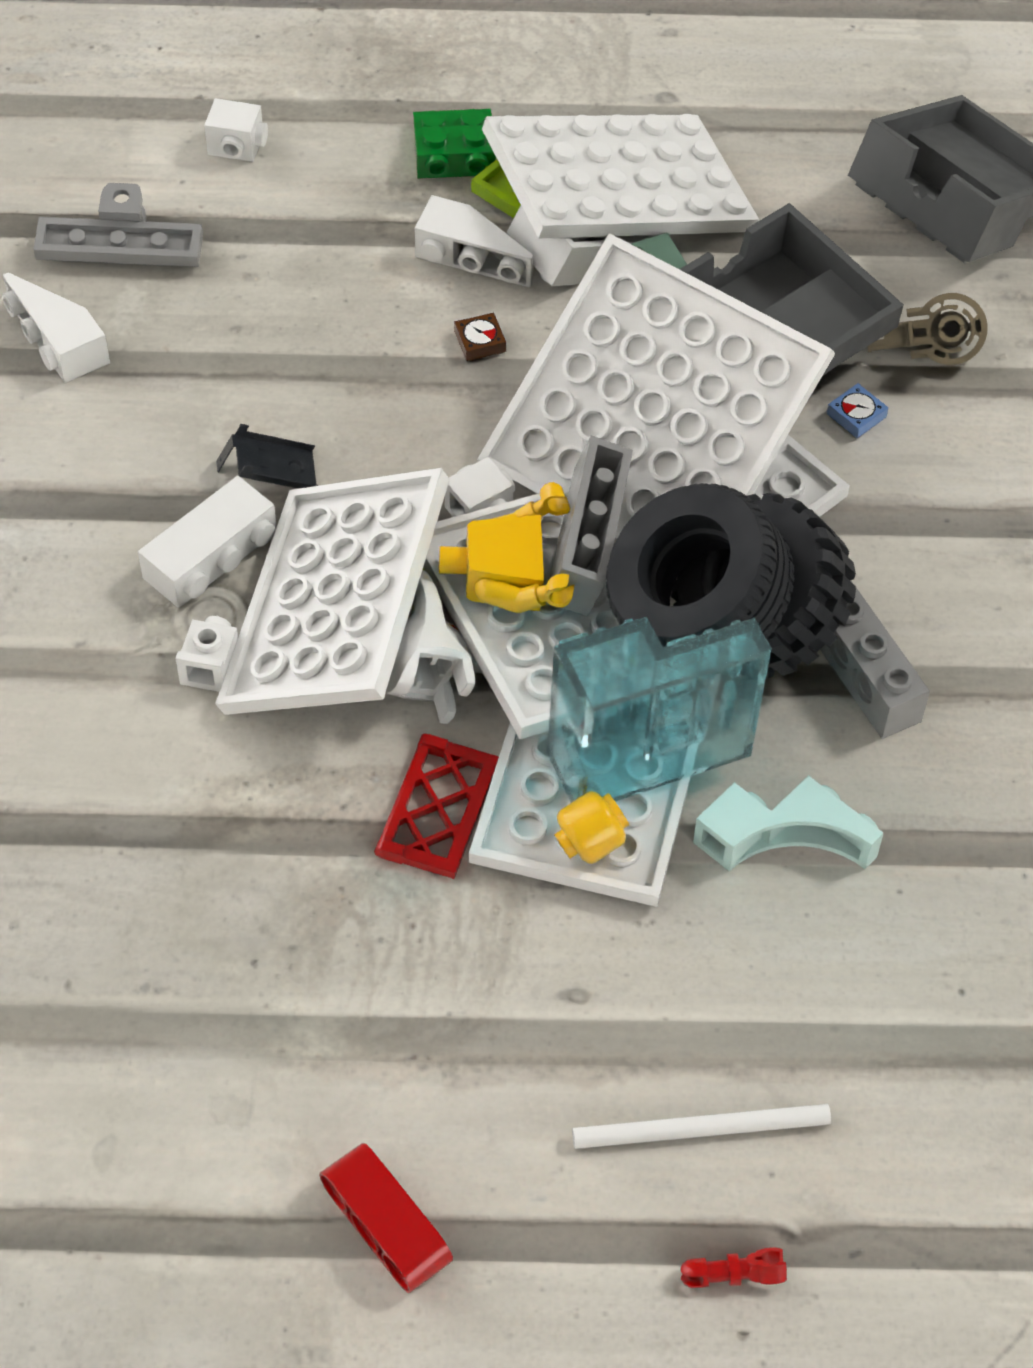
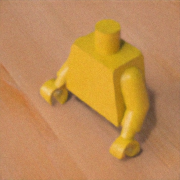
(507, 558)

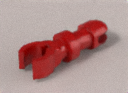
(762, 1267)

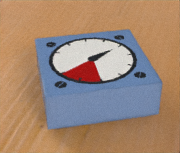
(857, 410)

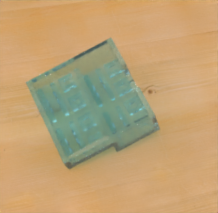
(651, 713)

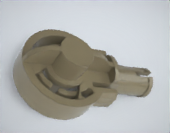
(939, 330)

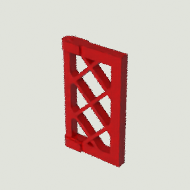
(418, 853)

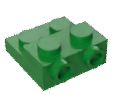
(451, 143)

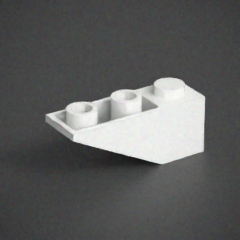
(467, 240)
(62, 329)

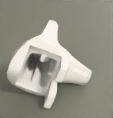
(431, 655)

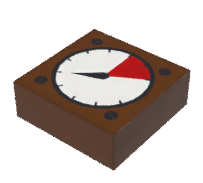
(480, 336)

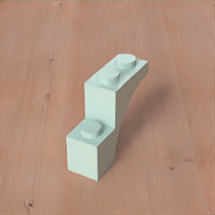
(810, 816)

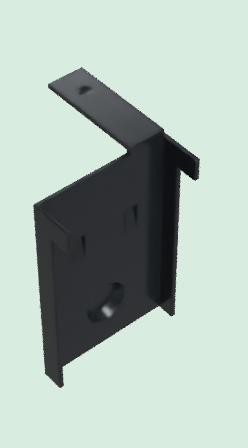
(271, 459)

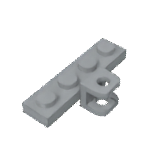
(119, 235)

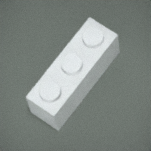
(208, 542)

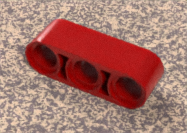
(386, 1217)

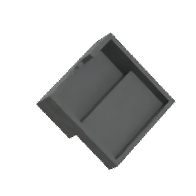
(950, 174)
(805, 283)

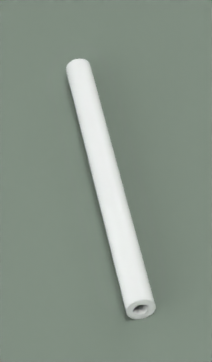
(701, 1126)

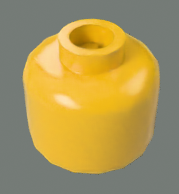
(591, 827)

